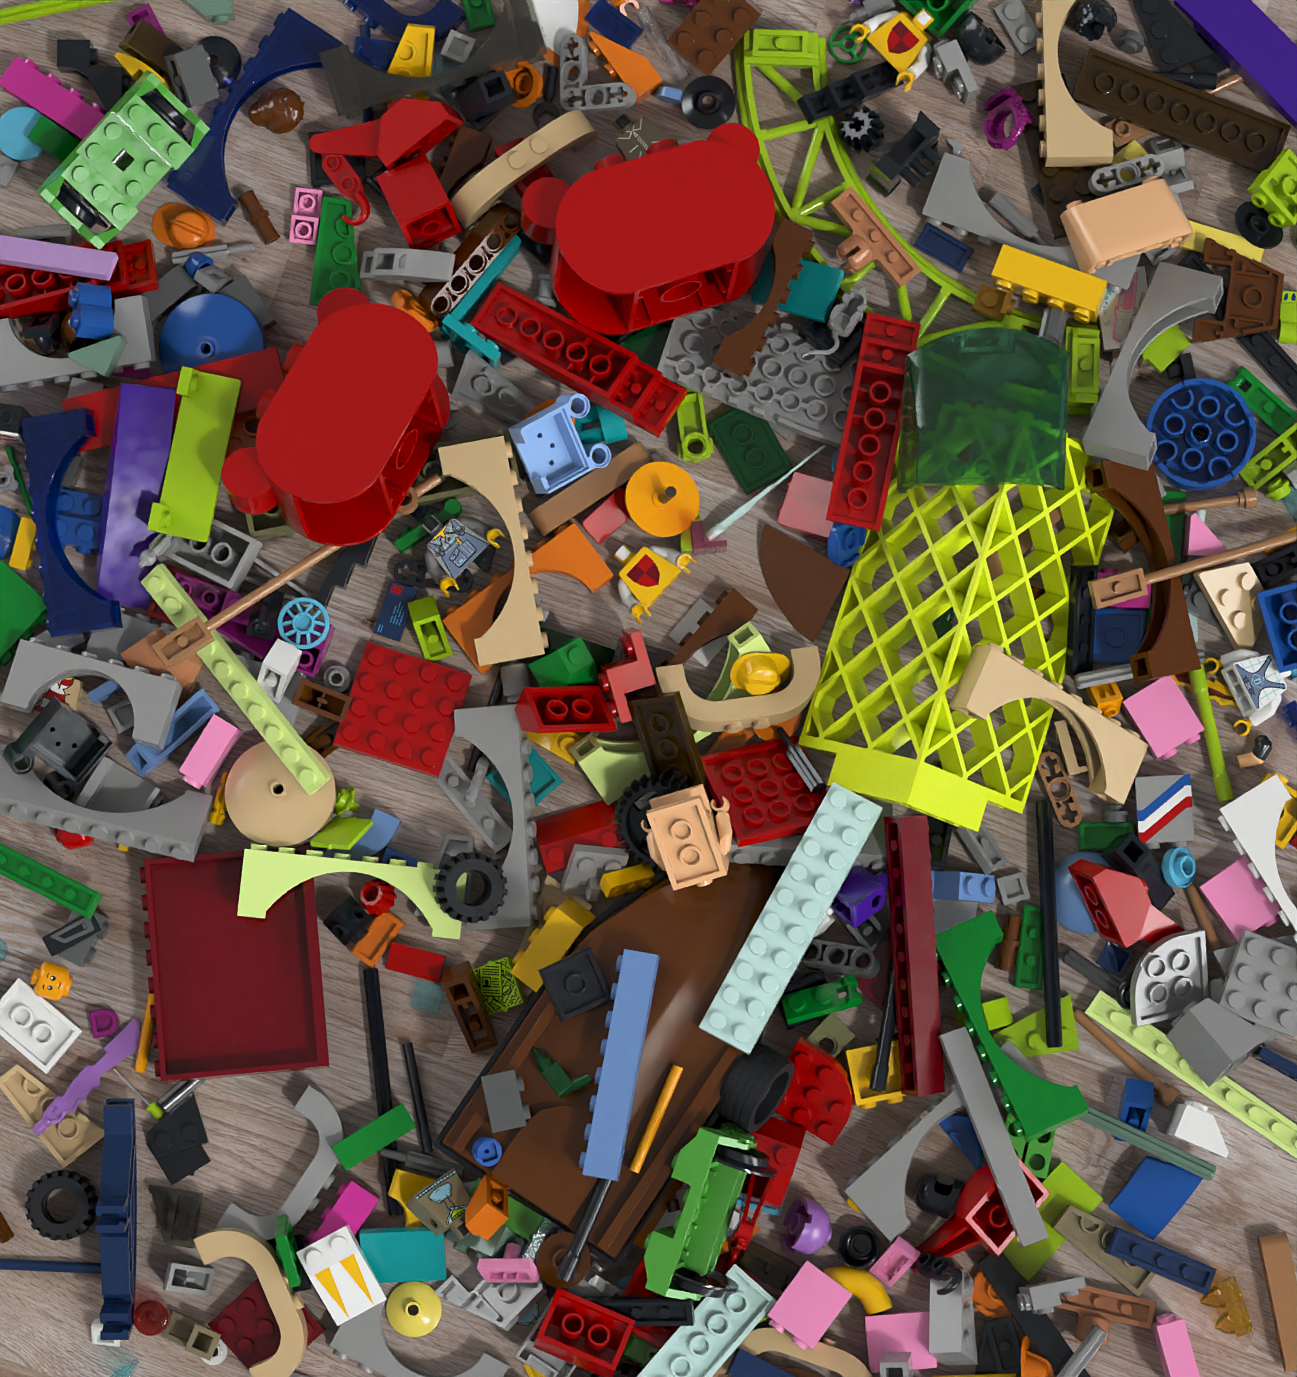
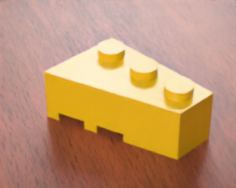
(551, 942)

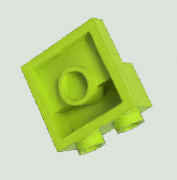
(1277, 190)

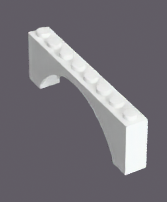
(1254, 823)

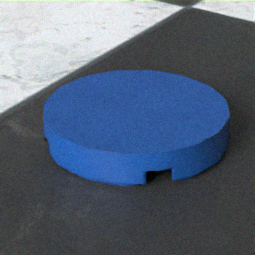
(844, 544)

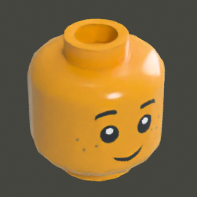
(51, 981)

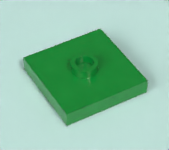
(287, 1249)

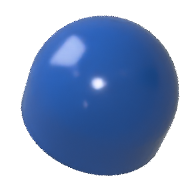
(197, 261)

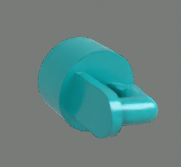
(611, 427)

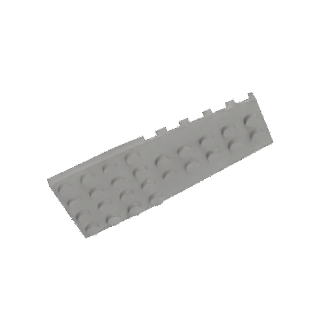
(784, 388)

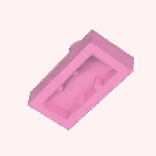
(894, 1261)
(509, 1268)

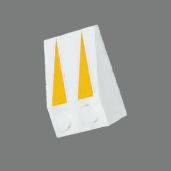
(341, 1275)

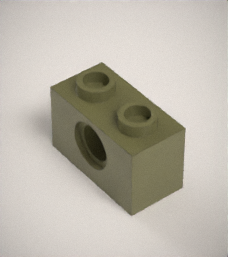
(835, 1030)

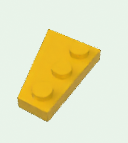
(414, 55)

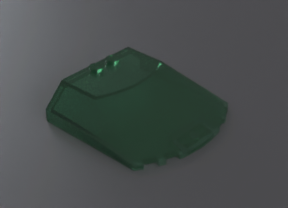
(984, 411)

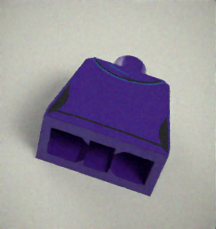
(860, 895)

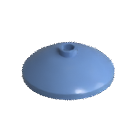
(1069, 903)

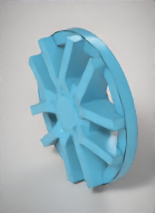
(304, 622)

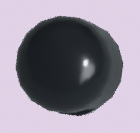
(935, 1196)

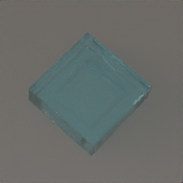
(427, 997)

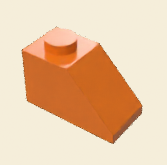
(487, 1208)

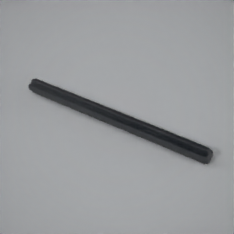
(1049, 924)
(381, 1072)

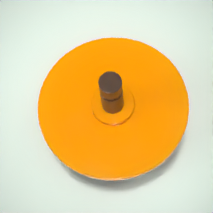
(662, 499)

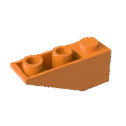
(626, 66)

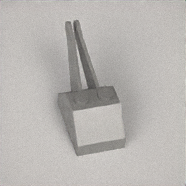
(225, 559)

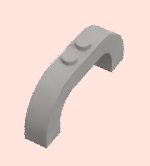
(319, 1175)

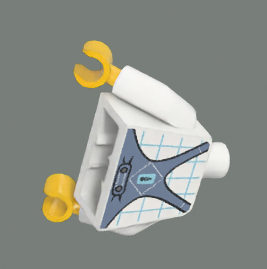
(1253, 683)

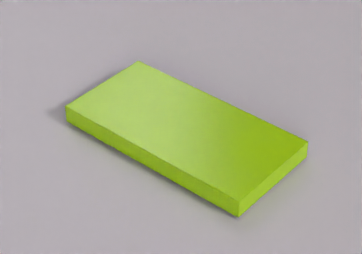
(1064, 1189)

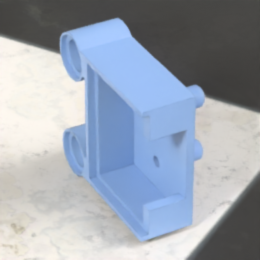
(552, 446)

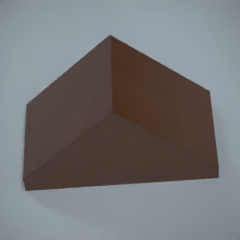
(321, 701)

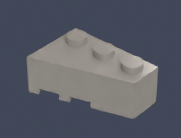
(952, 1323)

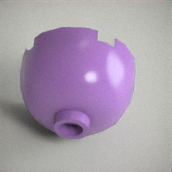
(807, 1227)

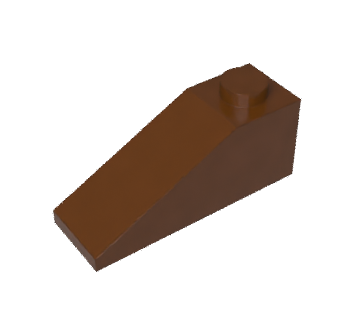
(469, 1006)

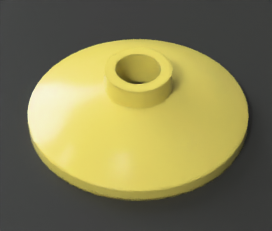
(424, 1298)

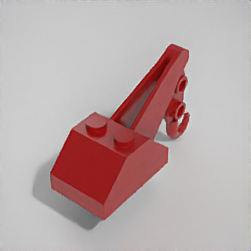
(401, 134)
(782, 1144)

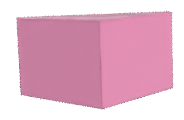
(1199, 539)

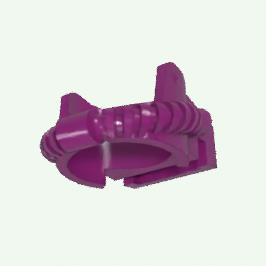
(999, 108)

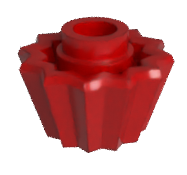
(377, 897)

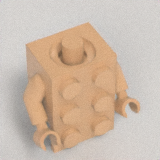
(688, 838)

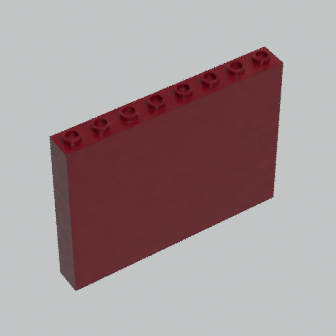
(230, 986)

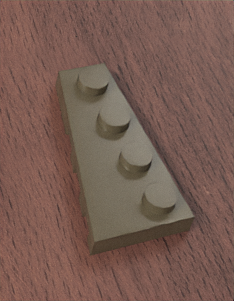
(1091, 1238)

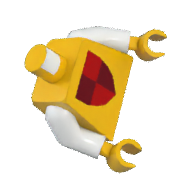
(900, 41)
(648, 575)

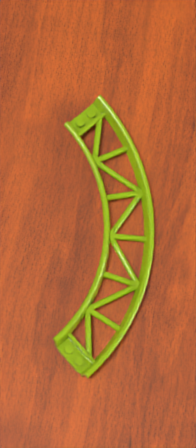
(807, 50)

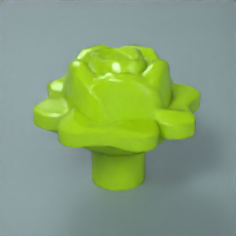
(345, 801)

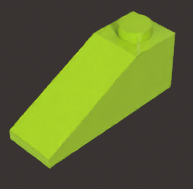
(1271, 459)

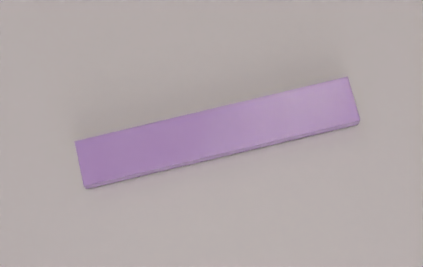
(57, 257)

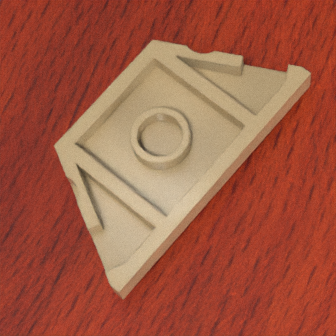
(1234, 601)

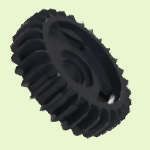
(630, 816)

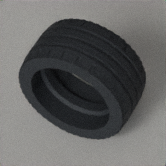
(755, 1088)

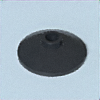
(228, 57)
(708, 115)
(1255, 226)

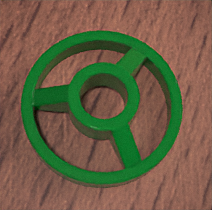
(851, 50)

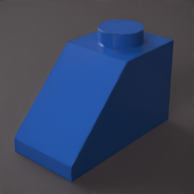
(1136, 1104)

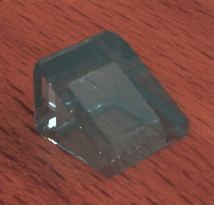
(127, 1370)

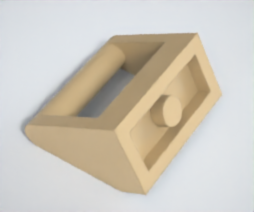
(1066, 749)

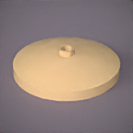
(275, 818)

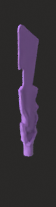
(89, 1078)

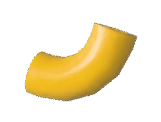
(863, 1286)

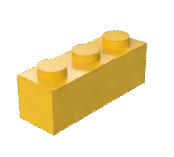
(24, 545)
(626, 880)

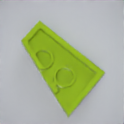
(1030, 1032)

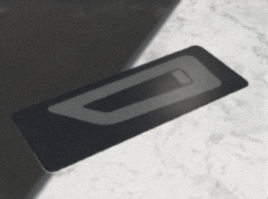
(71, 934)

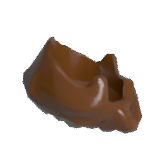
(277, 110)

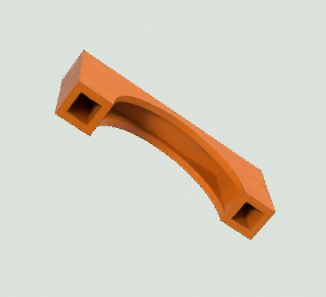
(565, 554)

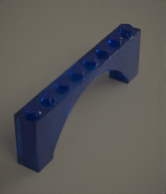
(289, 48)
(50, 448)

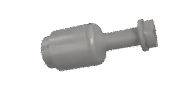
(514, 679)

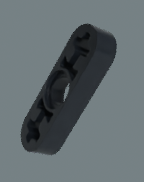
(412, 580)

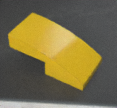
(135, 67)

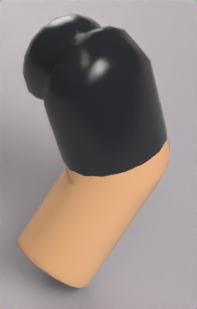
(1259, 754)

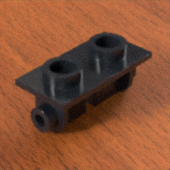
(265, 615)

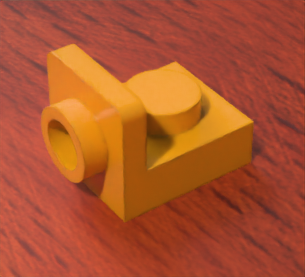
(1106, 698)

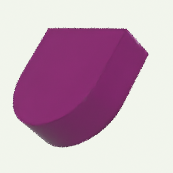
(103, 1022)

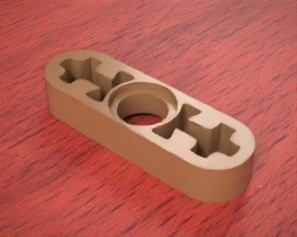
(1074, 806)

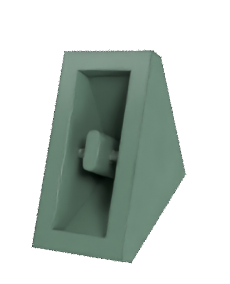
(101, 356)

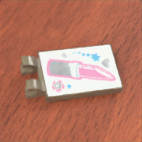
(1117, 313)

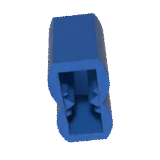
(91, 311)

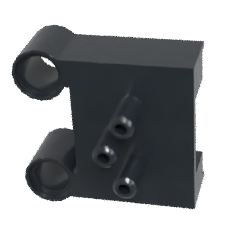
(906, 154)
(64, 743)

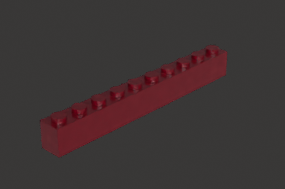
(914, 954)

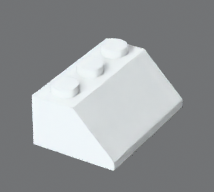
(1197, 1128)

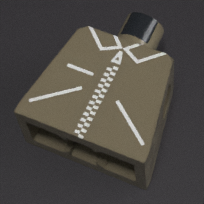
(637, 137)

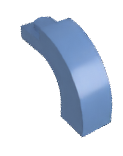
(373, 841)

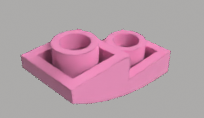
(306, 216)

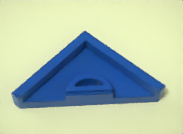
(962, 1133)

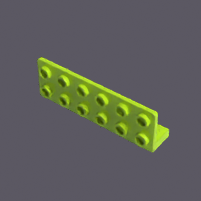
(196, 455)

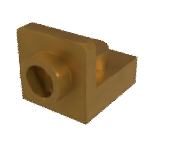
(993, 303)

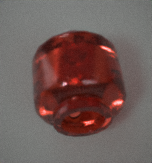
(145, 1324)

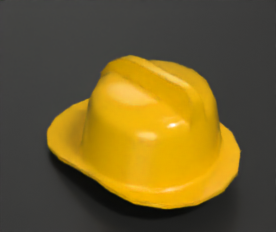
(760, 672)

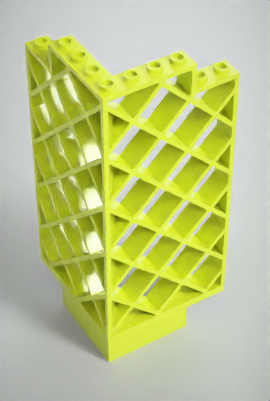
(972, 594)

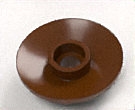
(550, 1256)

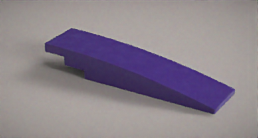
(1251, 47)
(132, 484)

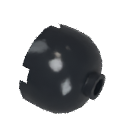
(977, 41)

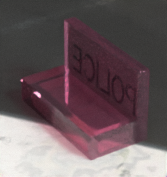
(701, 547)

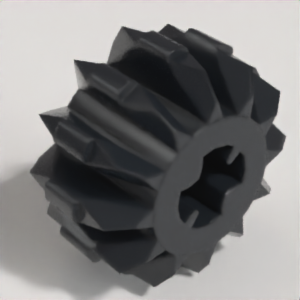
(861, 129)

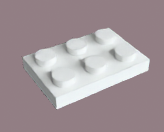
(35, 1026)

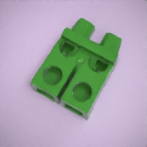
(1037, 1151)

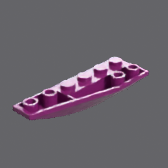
(214, 599)

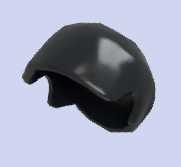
(859, 1247)

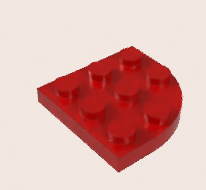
(818, 1093)

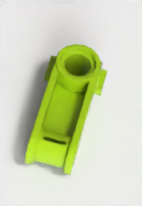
(693, 428)

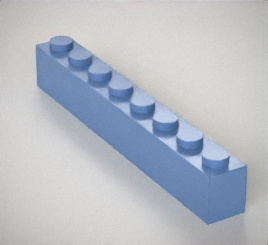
(620, 1065)

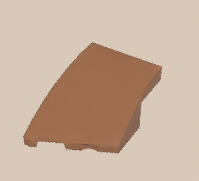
(144, 656)

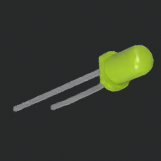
(153, 1109)

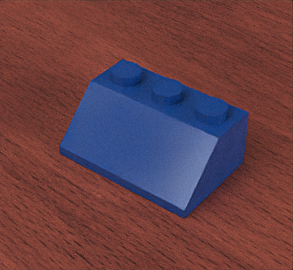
(1280, 619)

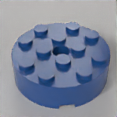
(1222, 417)

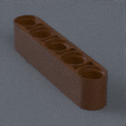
(483, 255)

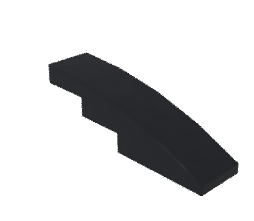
(849, 92)
(343, 568)

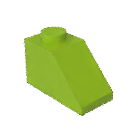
(430, 628)

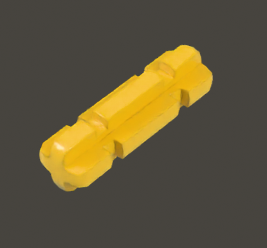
(217, 816)

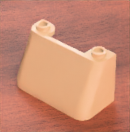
(1125, 224)

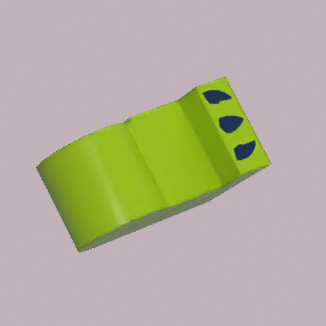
(1287, 318)

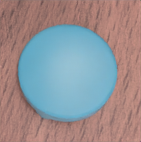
(14, 129)

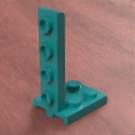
(464, 335)

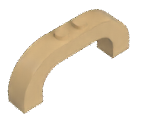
(477, 195)
(746, 712)
(273, 1279)
(823, 1354)

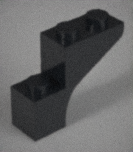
(80, 57)

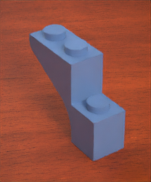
(186, 725)
(963, 886)

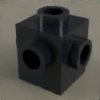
(348, 922)

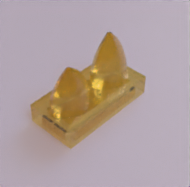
(1228, 1295)

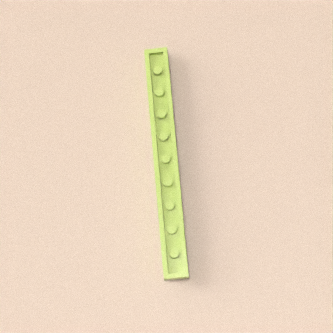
(240, 684)
(1224, 1092)

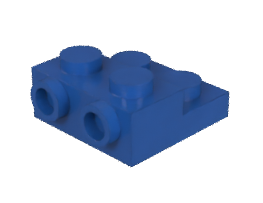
(79, 520)

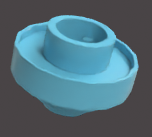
(1178, 867)

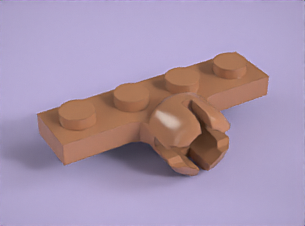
(870, 241)
(1104, 1308)

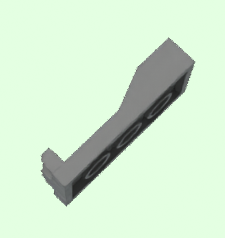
(550, 1366)

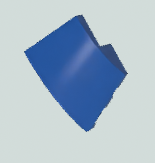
(1154, 1195)

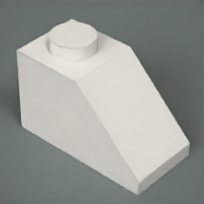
(278, 669)

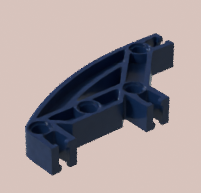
(118, 1219)

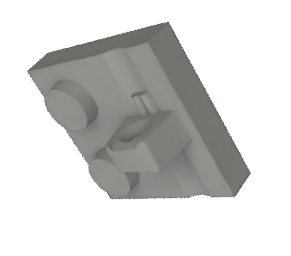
(587, 867)

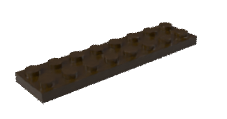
(1179, 112)

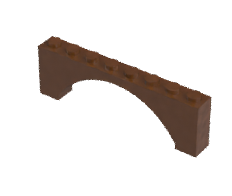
(1169, 639)

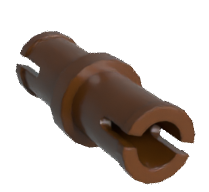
(259, 217)
(1009, 943)

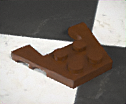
(1251, 296)

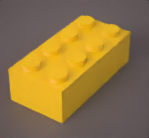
(1049, 284)

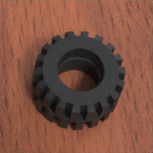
(493, 887)
(39, 1213)

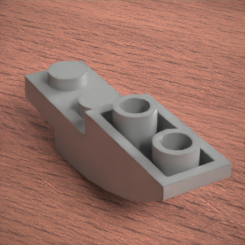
(407, 265)

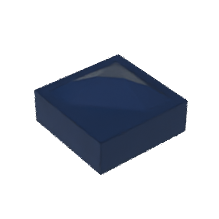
(1114, 958)

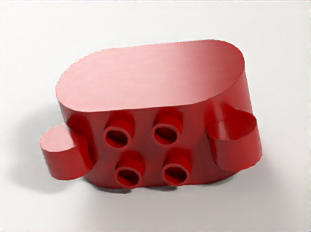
(655, 231)
(345, 424)

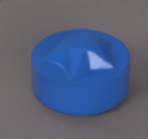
(486, 1151)

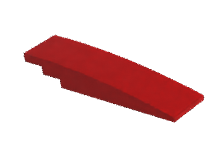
(37, 292)
(579, 359)
(255, 370)
(872, 423)

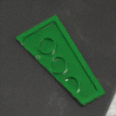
(335, 251)

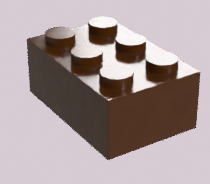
(713, 30)

